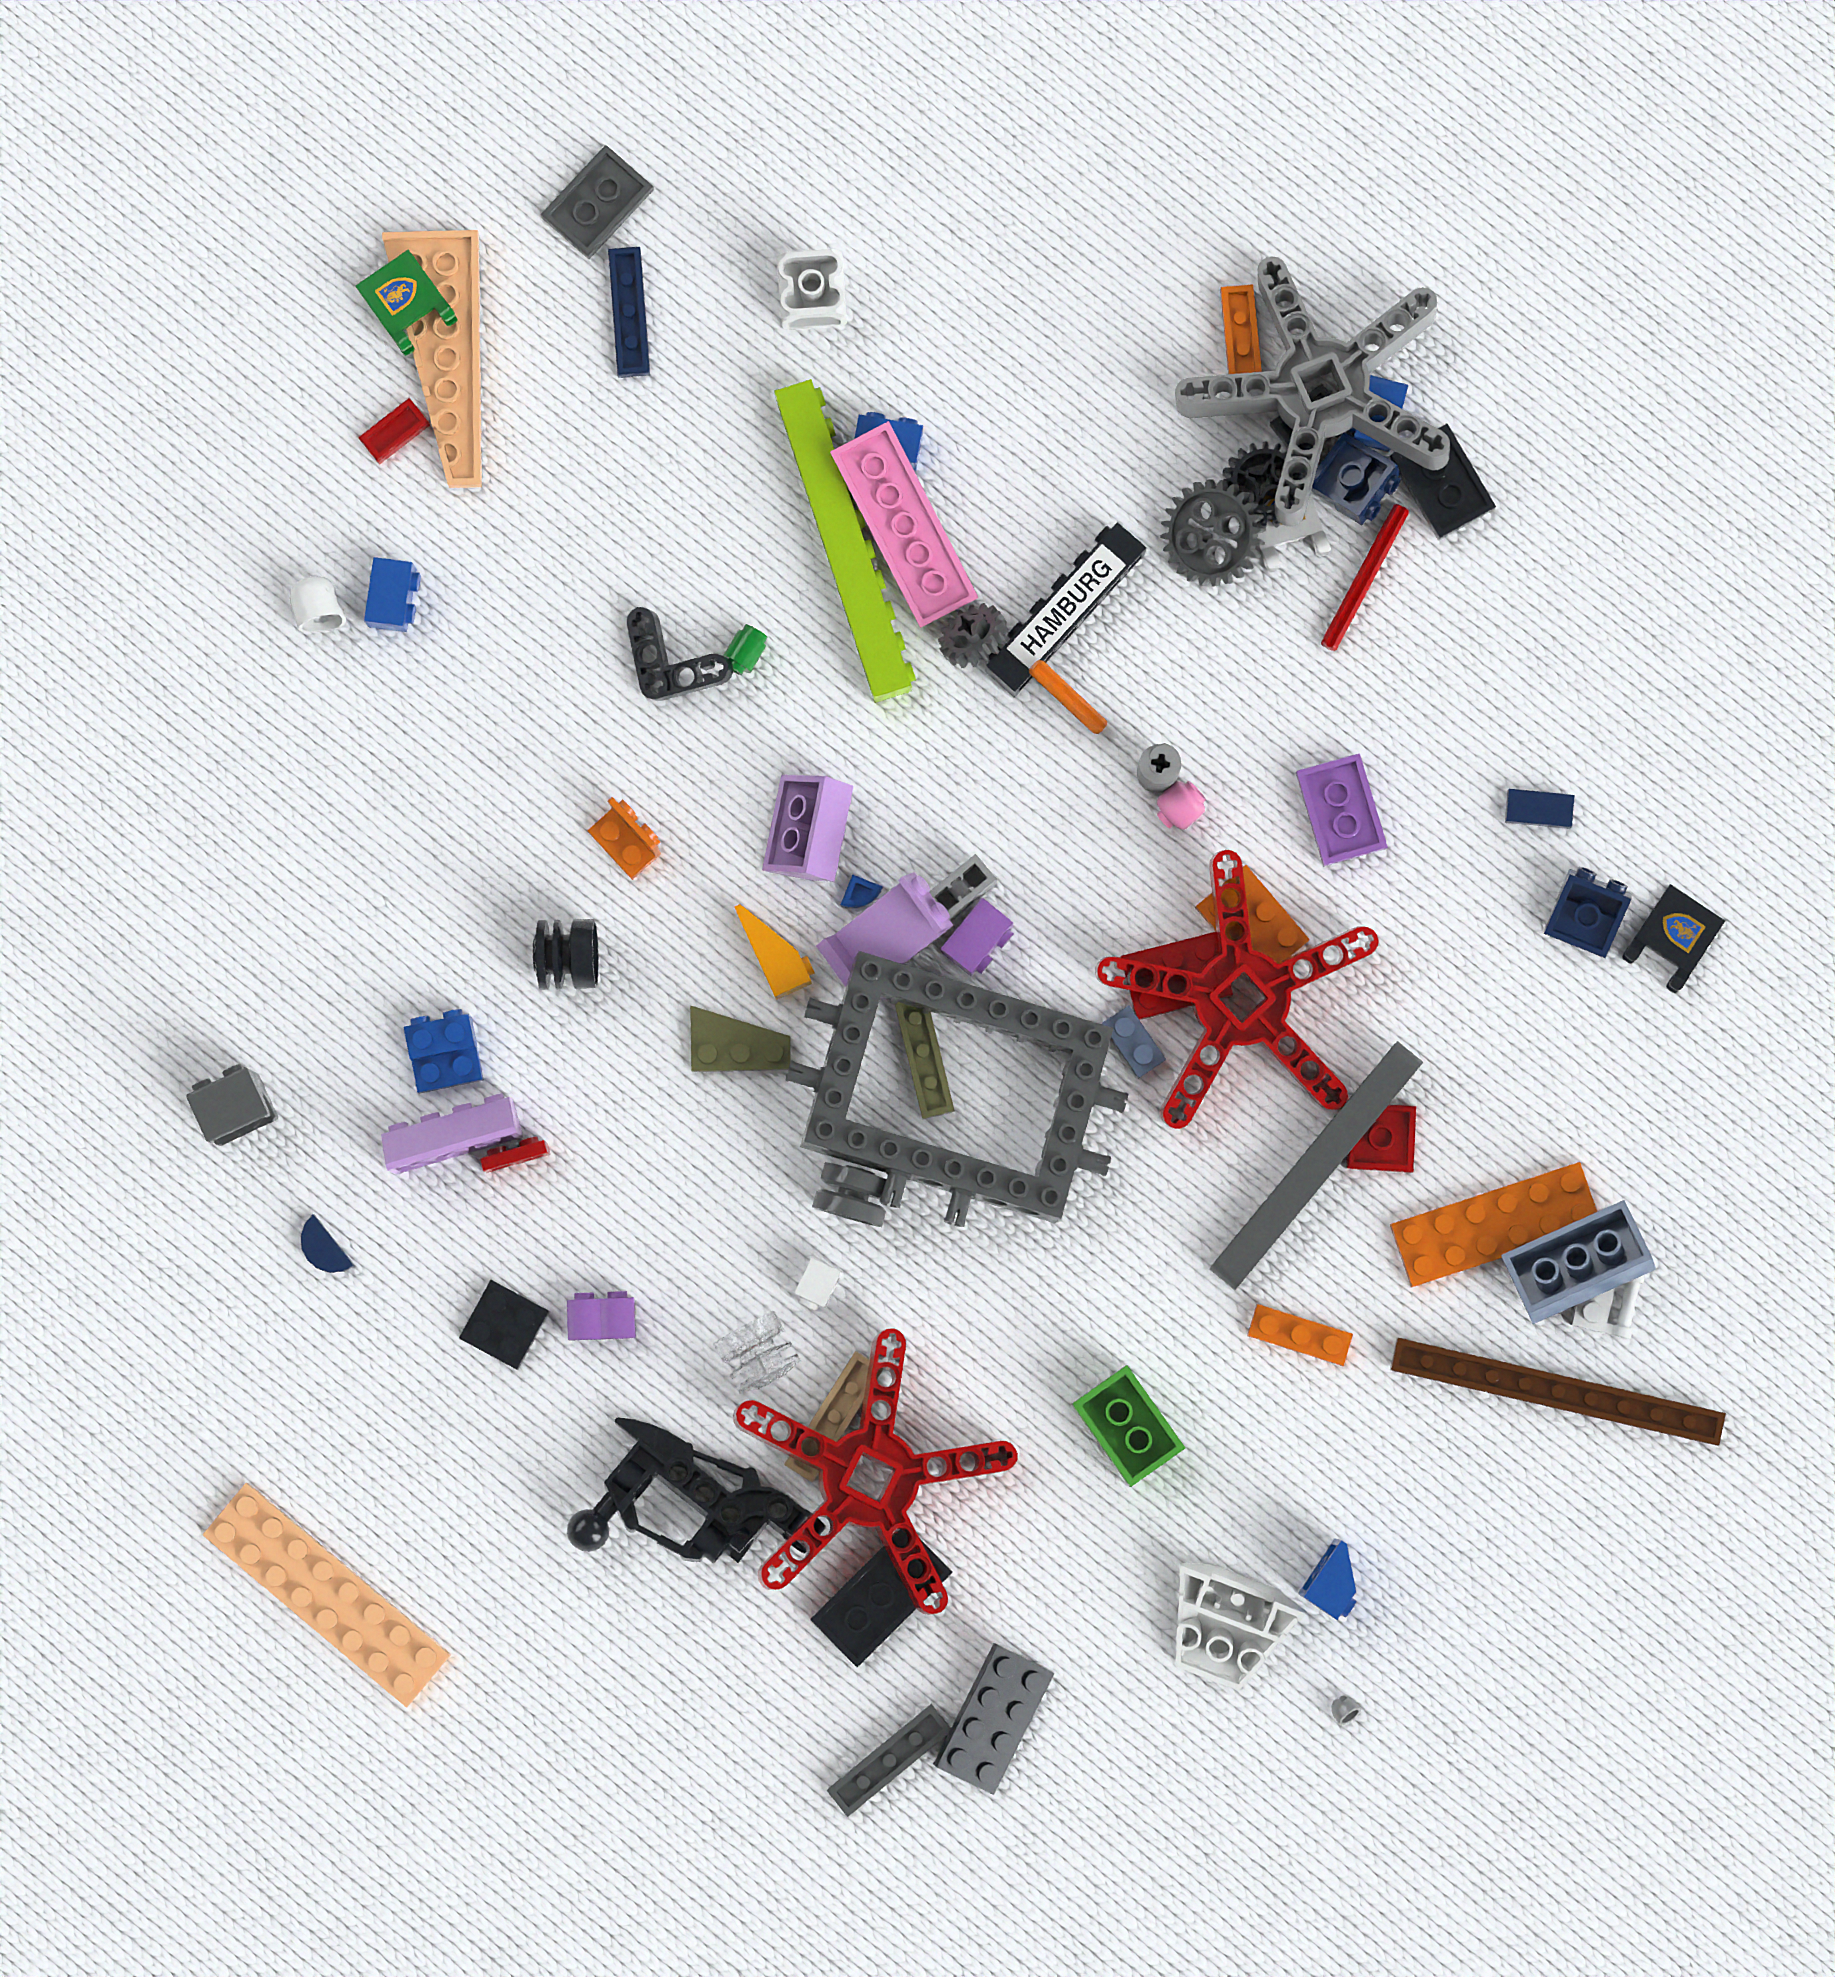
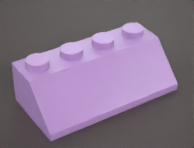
(450, 1135)

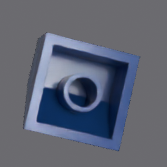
(1332, 1582)

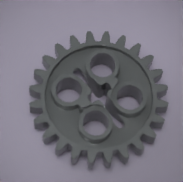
(1224, 506)

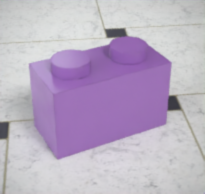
(978, 937)

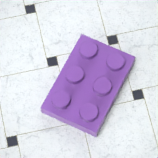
(1341, 810)

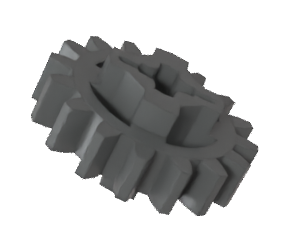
(973, 635)

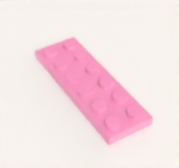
(904, 524)

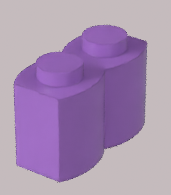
(601, 1318)

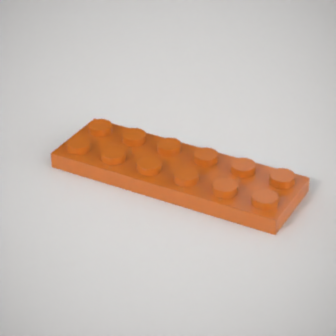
(1491, 1224)

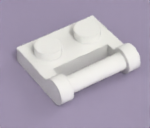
(1595, 1312)

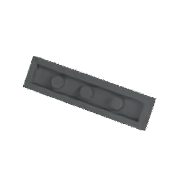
(889, 1760)

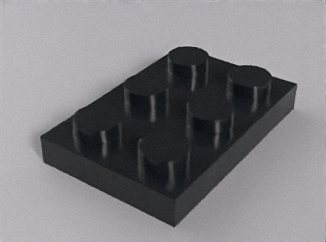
(1448, 495)

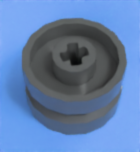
(853, 1194)

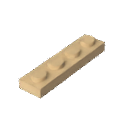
(835, 1410)

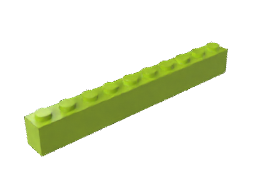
(844, 543)

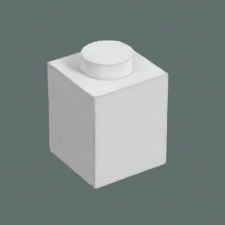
(817, 1284)

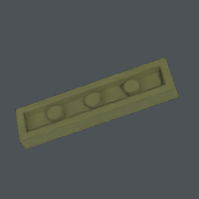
(924, 1061)

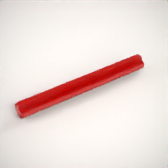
(1364, 577)

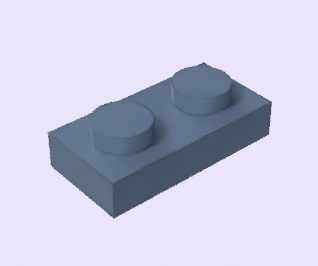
(1134, 1042)

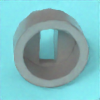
(1345, 1709)

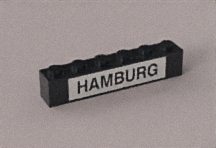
(1066, 608)

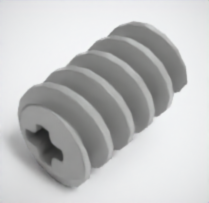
(1171, 765)

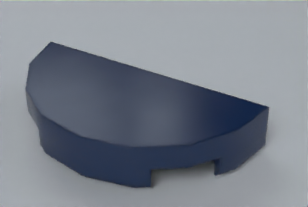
(322, 1248)

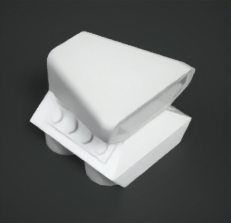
(811, 289)

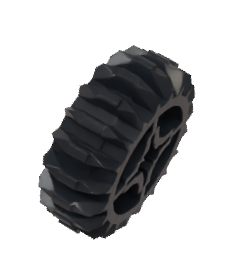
(1253, 479)

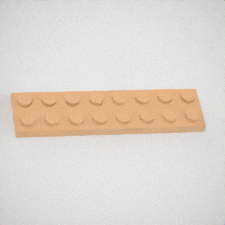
(326, 1594)

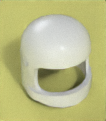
(312, 599)

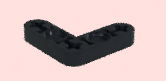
(669, 673)

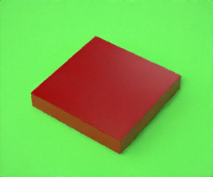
(1387, 1143)

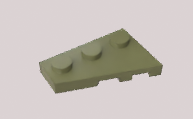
(735, 1045)

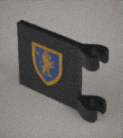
(1678, 932)

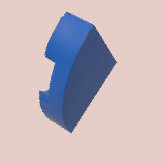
(860, 893)

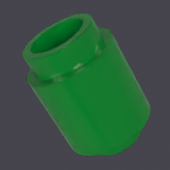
(746, 649)

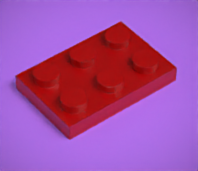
(1183, 955)

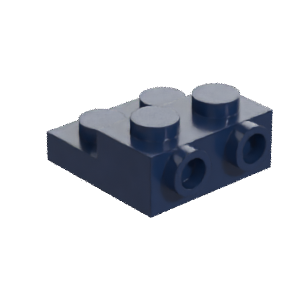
(1355, 479)
(1588, 911)

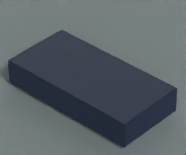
(1539, 808)

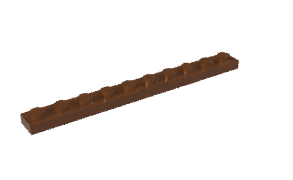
(1557, 1391)

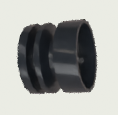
(566, 954)

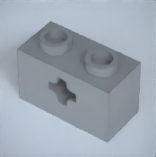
(964, 886)

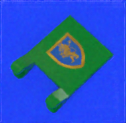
(401, 296)

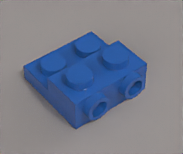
(443, 1051)

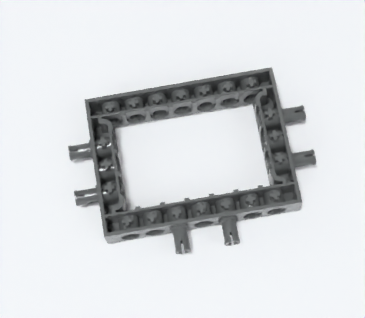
(908, 1159)

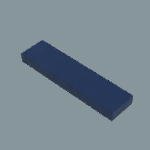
(629, 312)

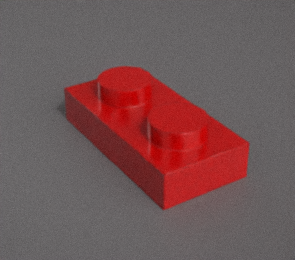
(501, 1158)

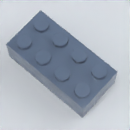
(1578, 1262)

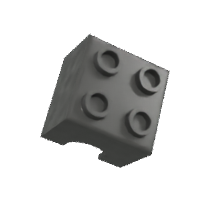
(231, 1105)

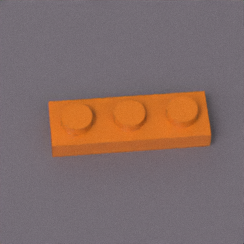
(1240, 329)
(1300, 1335)

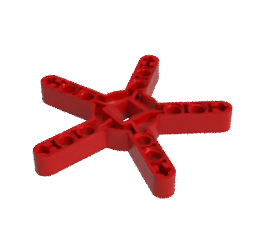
(1265, 1021)
(848, 1506)

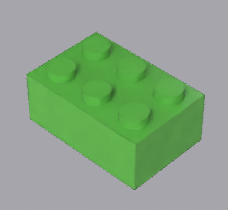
(1128, 1426)

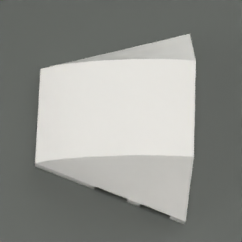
(1229, 1623)

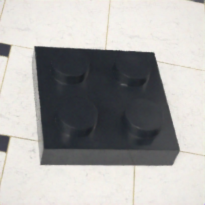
(504, 1324)

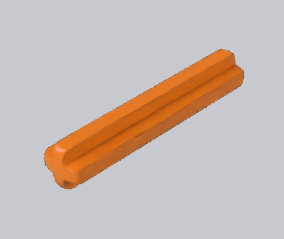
(1068, 696)

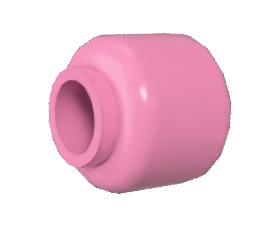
(1180, 805)

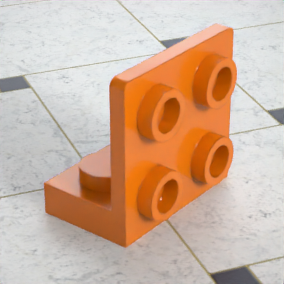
(624, 839)

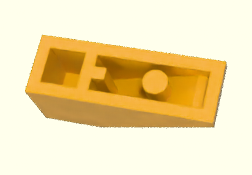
(778, 959)

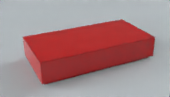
(394, 431)

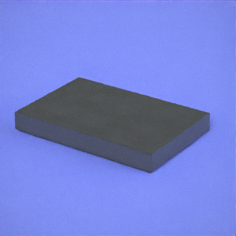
(597, 202)

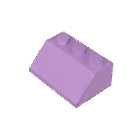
(808, 827)

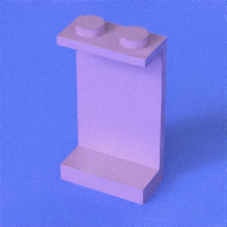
(890, 928)

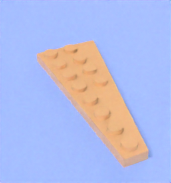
(449, 355)

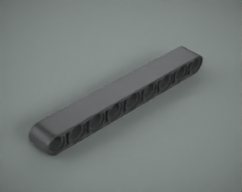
(1316, 1165)

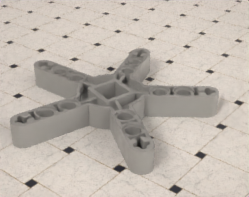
(1311, 358)

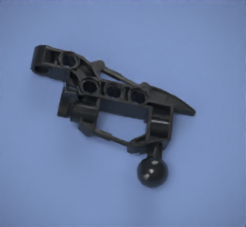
(654, 1458)

